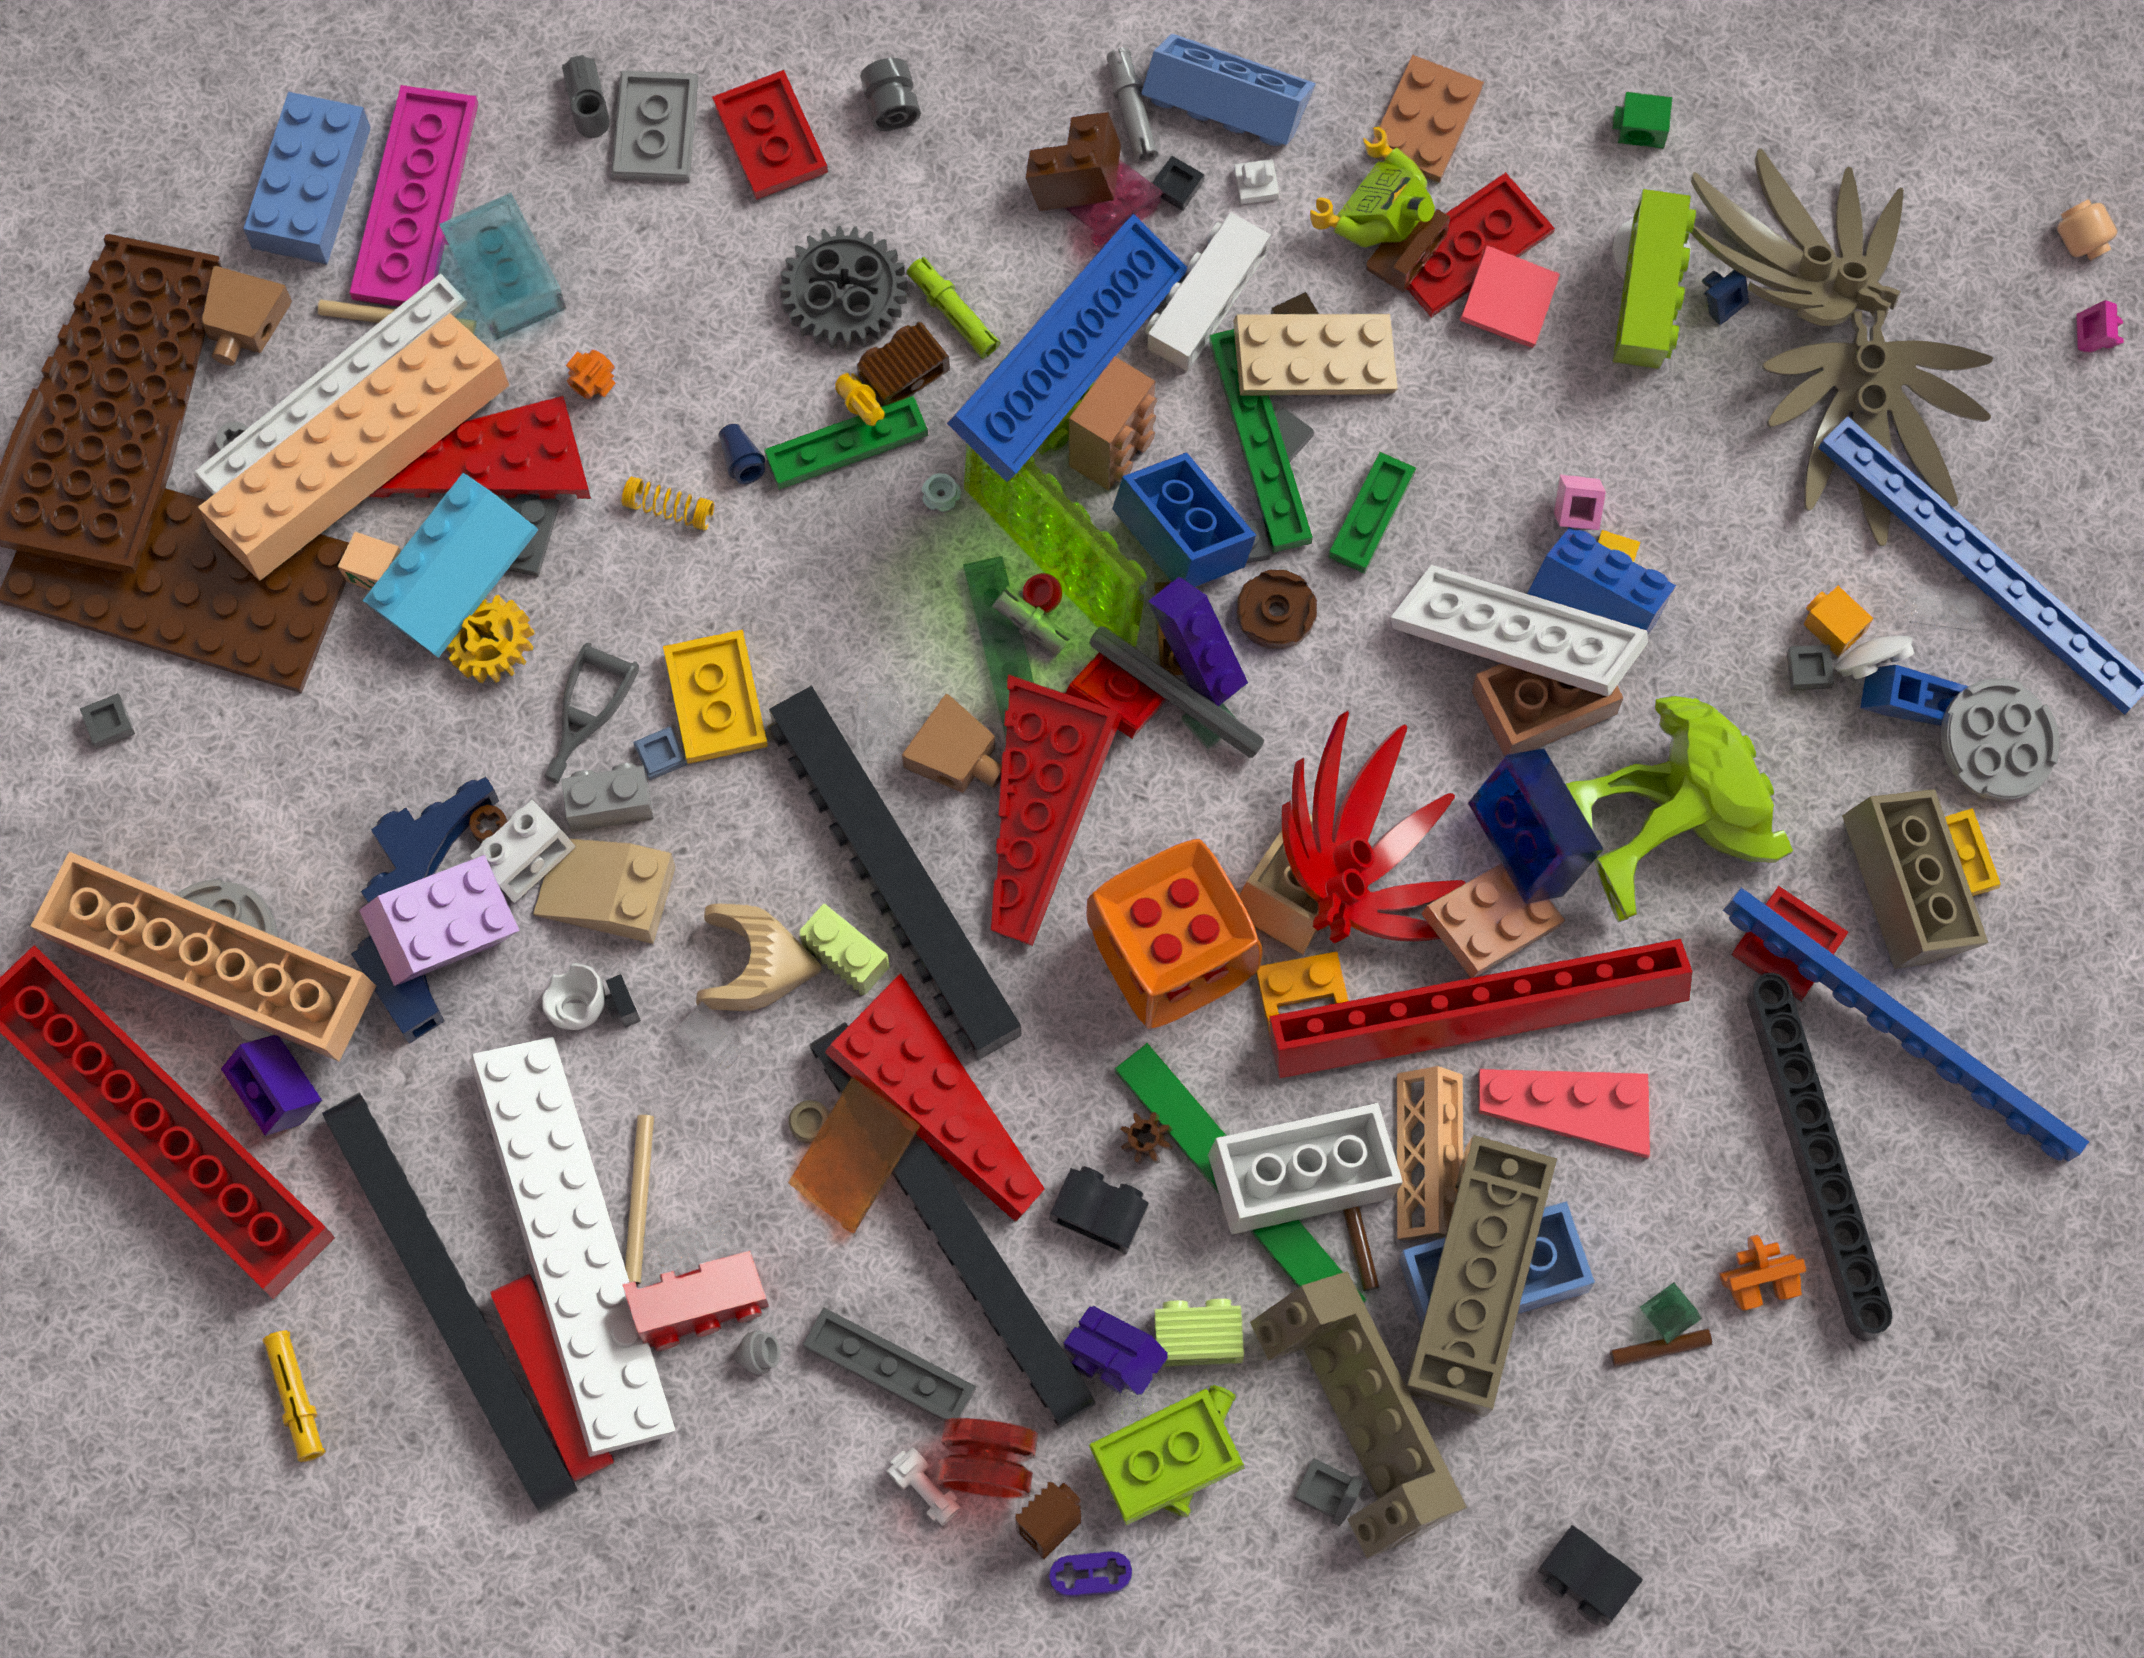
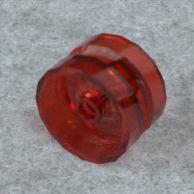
(987, 1458)

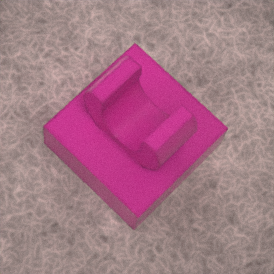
(2098, 327)

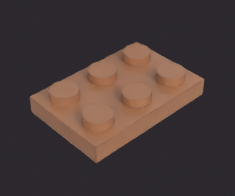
(1429, 114)
(1489, 921)

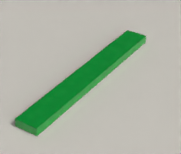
(1194, 1134)

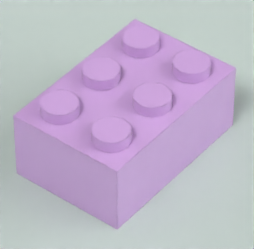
(439, 920)

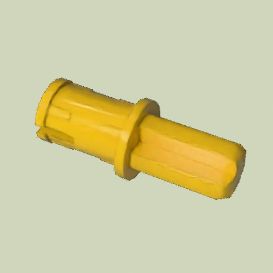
(859, 398)

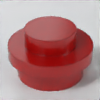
(1043, 591)

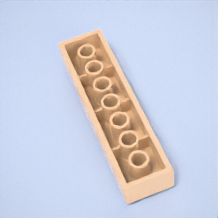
(354, 446)
(204, 956)

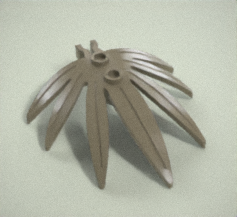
(1816, 280)
(1869, 385)

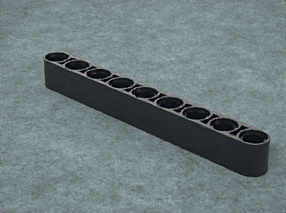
(1814, 1175)

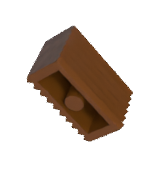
(903, 364)
(1049, 1518)

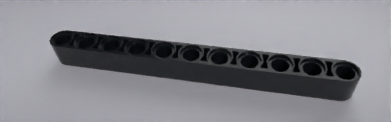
(980, 1267)
(450, 1303)

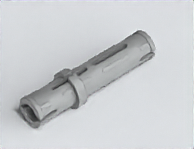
(1128, 91)

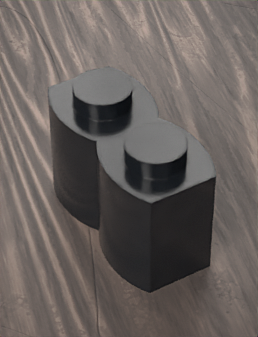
(1099, 1209)
(1589, 1576)

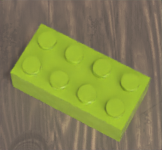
(1652, 278)

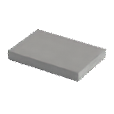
(655, 126)

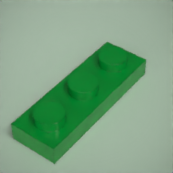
(1372, 512)

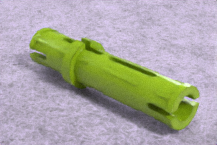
(942, 295)

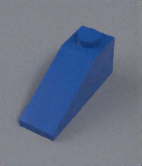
(1908, 694)

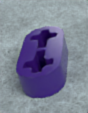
(1089, 1563)

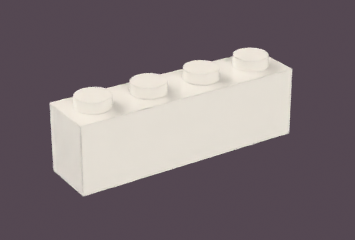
(1208, 291)

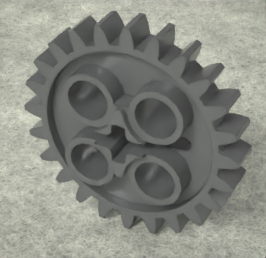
(851, 257)

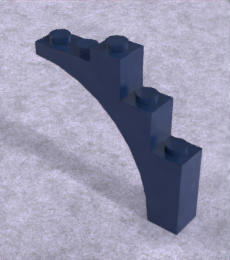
(416, 852)

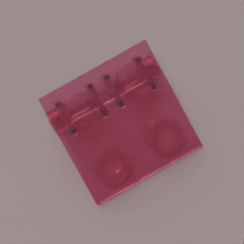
(1132, 195)

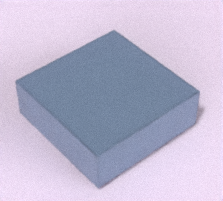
(660, 753)

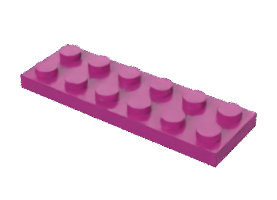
(413, 194)

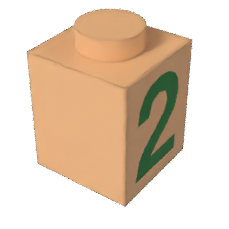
(366, 560)

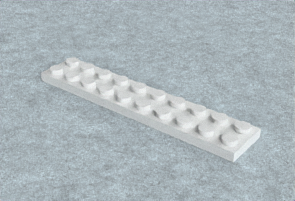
(571, 1246)

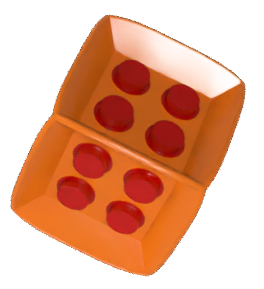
(1174, 933)

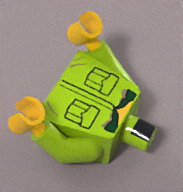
(1385, 202)

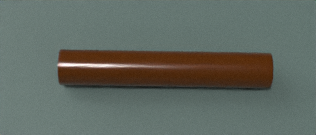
(1361, 1249)
(1660, 1348)

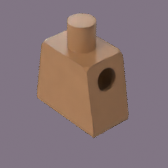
(242, 312)
(953, 748)

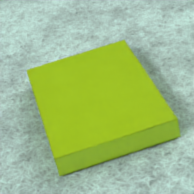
(1166, 1456)

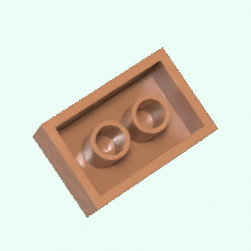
(1112, 424)
(1536, 710)

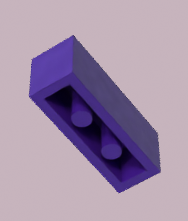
(1198, 641)

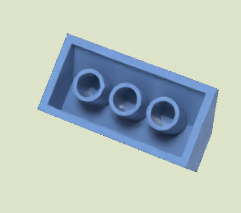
(1227, 89)

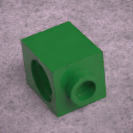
(1643, 120)

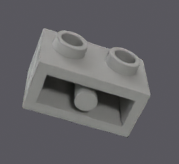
(607, 797)

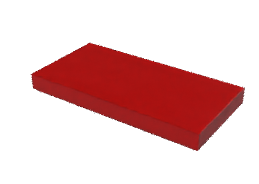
(1491, 217)

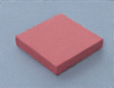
(1509, 297)

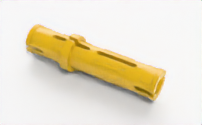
(298, 1412)

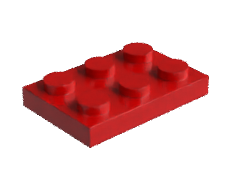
(770, 134)

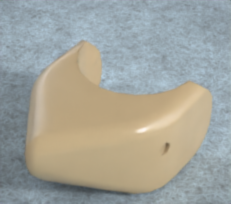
(775, 963)

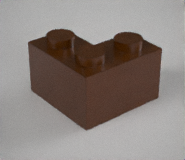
(1078, 171)

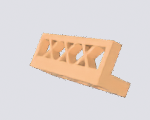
(1442, 1144)

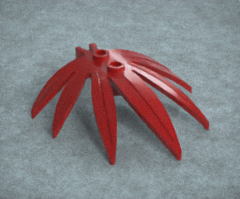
(1341, 863)

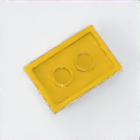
(715, 696)

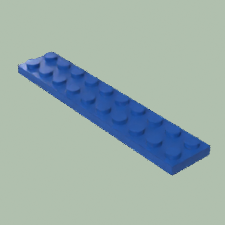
(1067, 348)

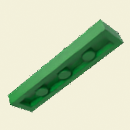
(845, 443)

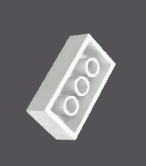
(1304, 1168)

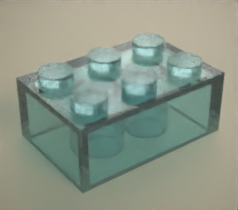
(502, 266)

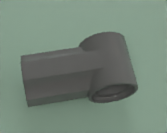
(586, 96)

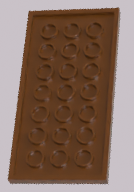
(195, 598)

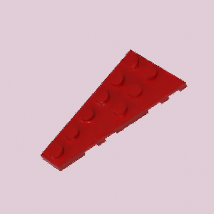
(505, 452)
(1045, 786)
(910, 1065)

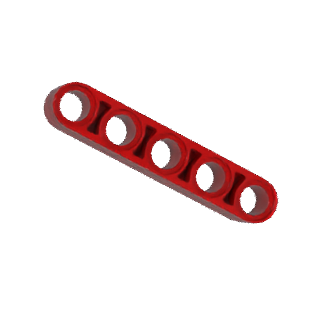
(534, 1343)

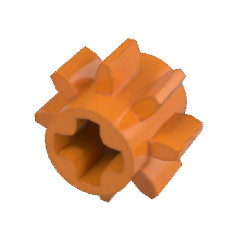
(590, 374)

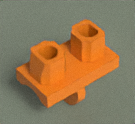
(1781, 1271)

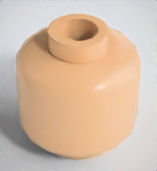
(2087, 229)

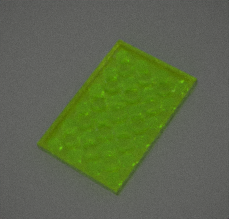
(1062, 543)

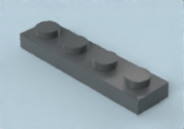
(888, 1366)

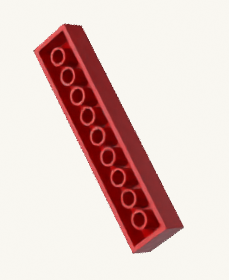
(157, 1124)

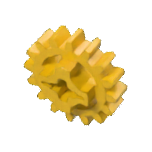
(485, 655)

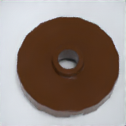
(1282, 590)

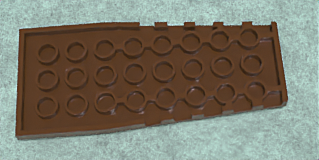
(109, 409)

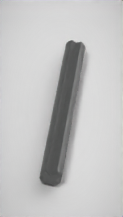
(1176, 691)

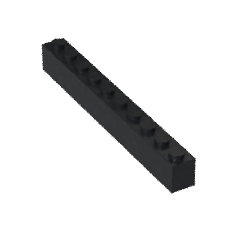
(895, 874)

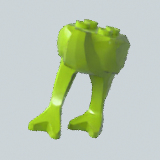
(1702, 787)

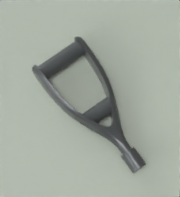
(582, 719)

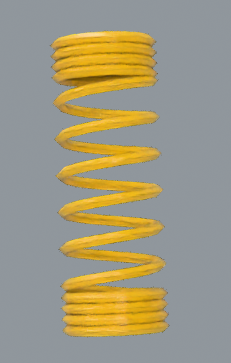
(635, 485)

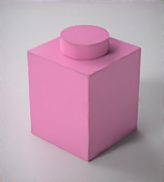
(1579, 502)

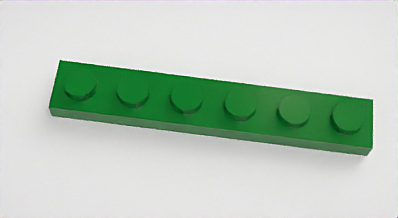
(1263, 453)

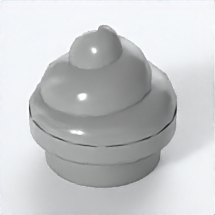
(758, 1352)

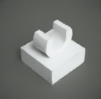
(1256, 181)

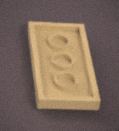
(1315, 354)

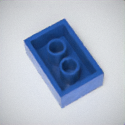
(1183, 521)
(1601, 582)

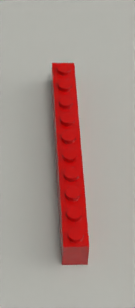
(1480, 1008)

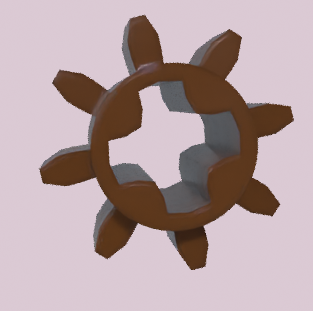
(1149, 1149)

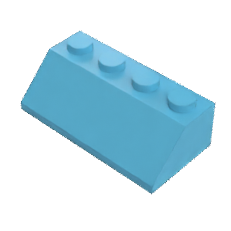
(450, 564)

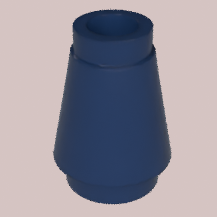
(741, 455)

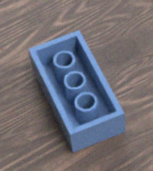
(307, 178)
(1554, 1275)

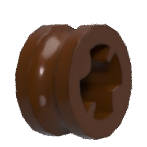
(489, 812)

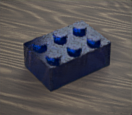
(1535, 825)

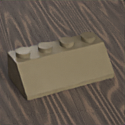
(1914, 877)

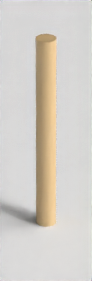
(368, 313)
(639, 1197)

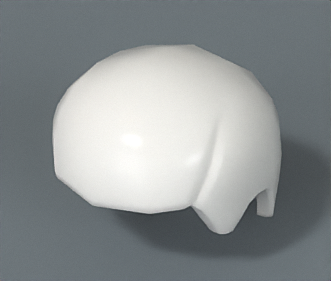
(578, 983)

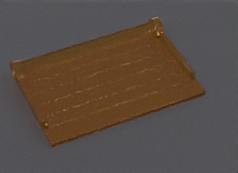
(853, 1154)

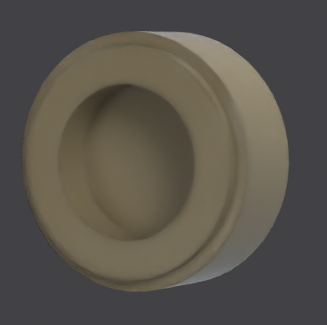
(807, 1120)

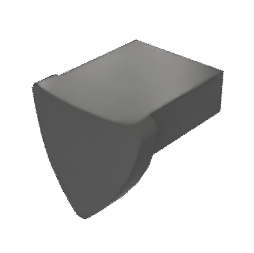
(1329, 1491)

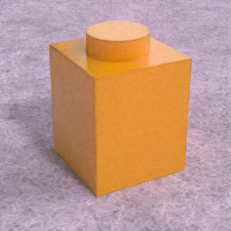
(1837, 620)

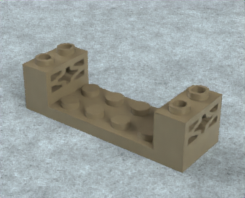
(1480, 1276)
(1372, 1406)

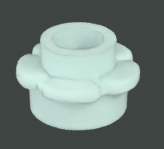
(937, 483)

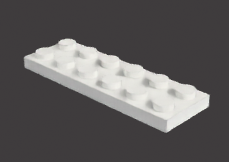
(1520, 630)

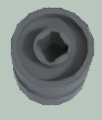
(889, 95)

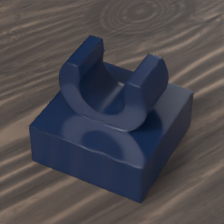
(1725, 294)

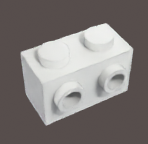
(524, 850)

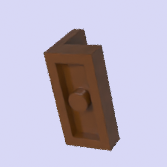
(1402, 261)

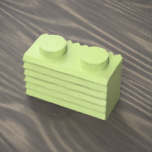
(844, 949)
(1200, 1333)

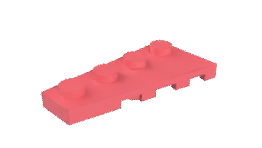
(1579, 1105)

